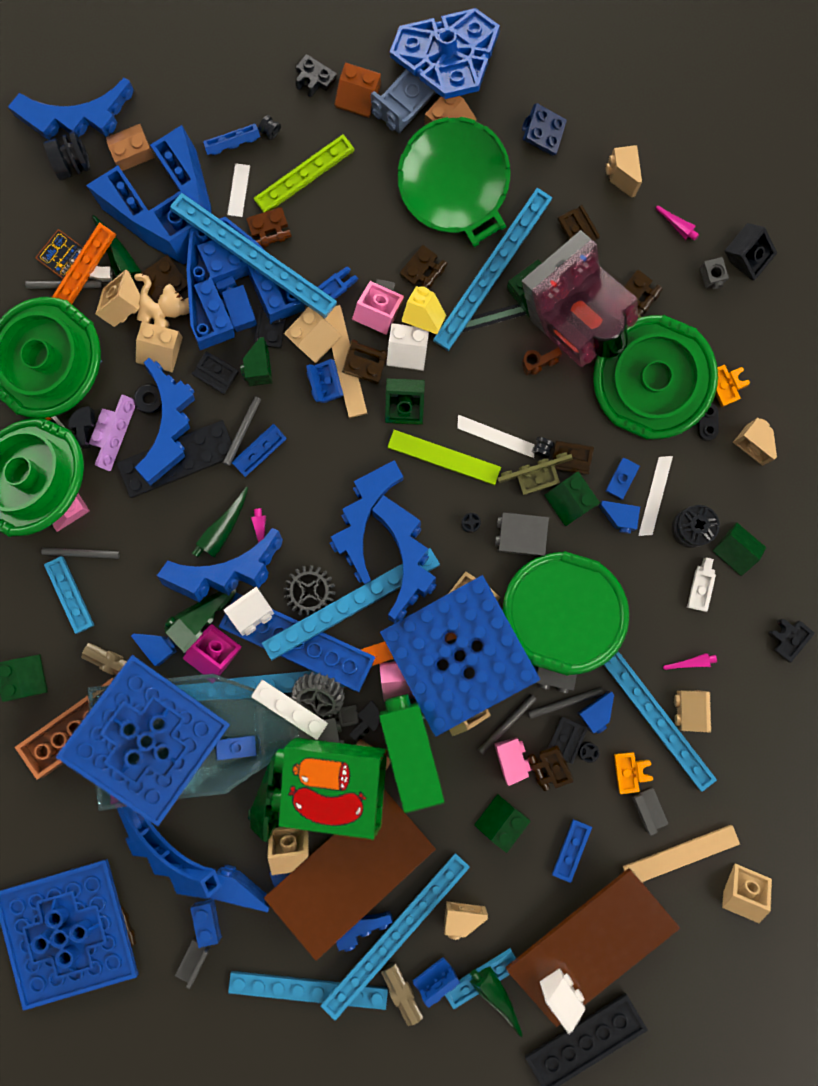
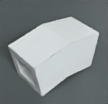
(104, 274)

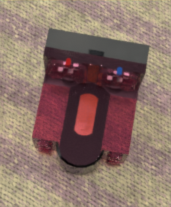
(580, 302)

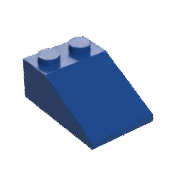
(239, 890)

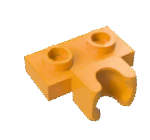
(729, 385)
(630, 772)

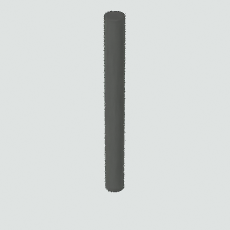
(54, 284)
(242, 430)
(80, 553)
(566, 702)
(507, 724)

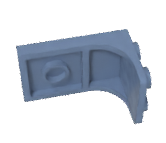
(401, 101)

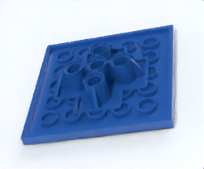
(421, 643)
(101, 748)
(82, 899)

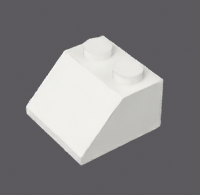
(407, 347)
(249, 612)
(563, 999)

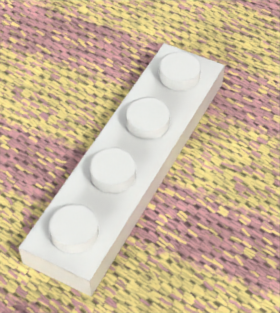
(289, 709)

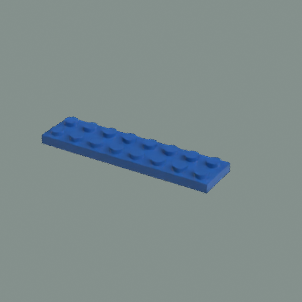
(317, 654)

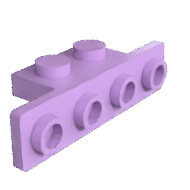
(111, 431)

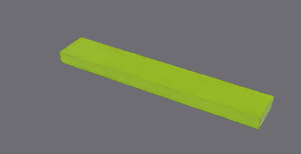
(304, 174)
(444, 457)

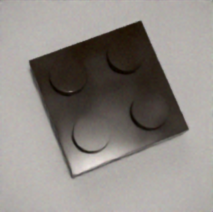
(162, 274)

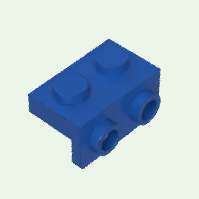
(324, 381)
(436, 982)

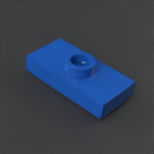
(622, 478)
(235, 747)

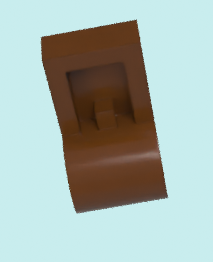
(550, 358)

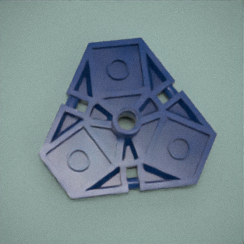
(447, 53)

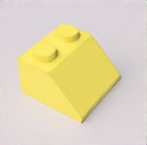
(424, 310)

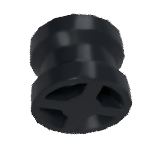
(269, 127)
(543, 447)
(471, 519)
(592, 752)

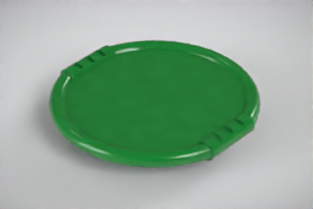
(46, 357)
(659, 379)
(37, 475)
(567, 612)

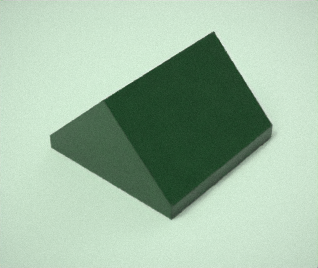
(739, 549)

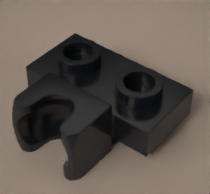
(313, 75)
(791, 638)

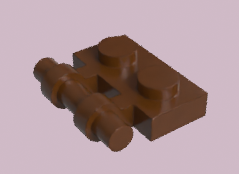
(268, 222)

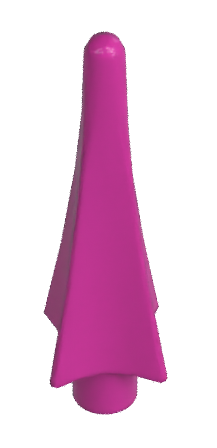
(683, 227)
(259, 524)
(700, 661)

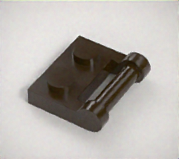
(362, 367)

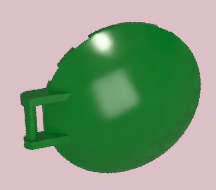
(455, 177)

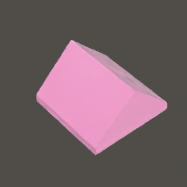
(393, 681)

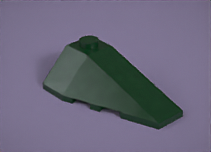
(187, 625)
(261, 816)

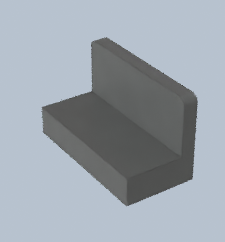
(650, 810)
(192, 963)

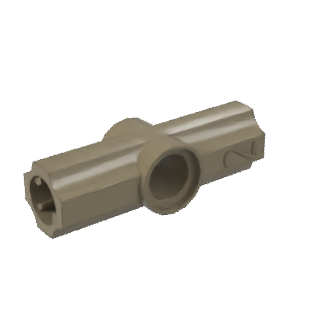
(106, 660)
(401, 994)

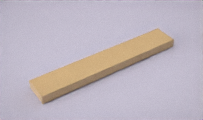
(350, 384)
(684, 853)

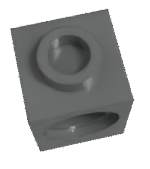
(715, 265)

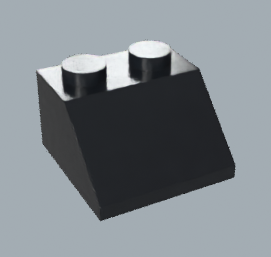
(751, 250)

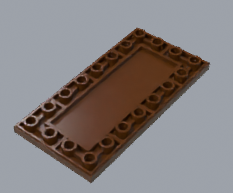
(348, 879)
(596, 941)

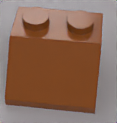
(356, 89)

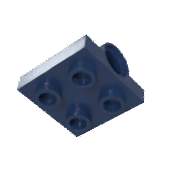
(544, 129)

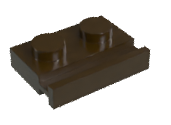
(578, 220)
(581, 456)

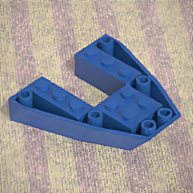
(159, 225)
(212, 263)

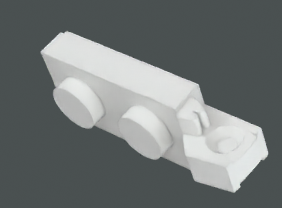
(702, 586)

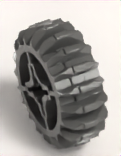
(303, 598)
(319, 694)

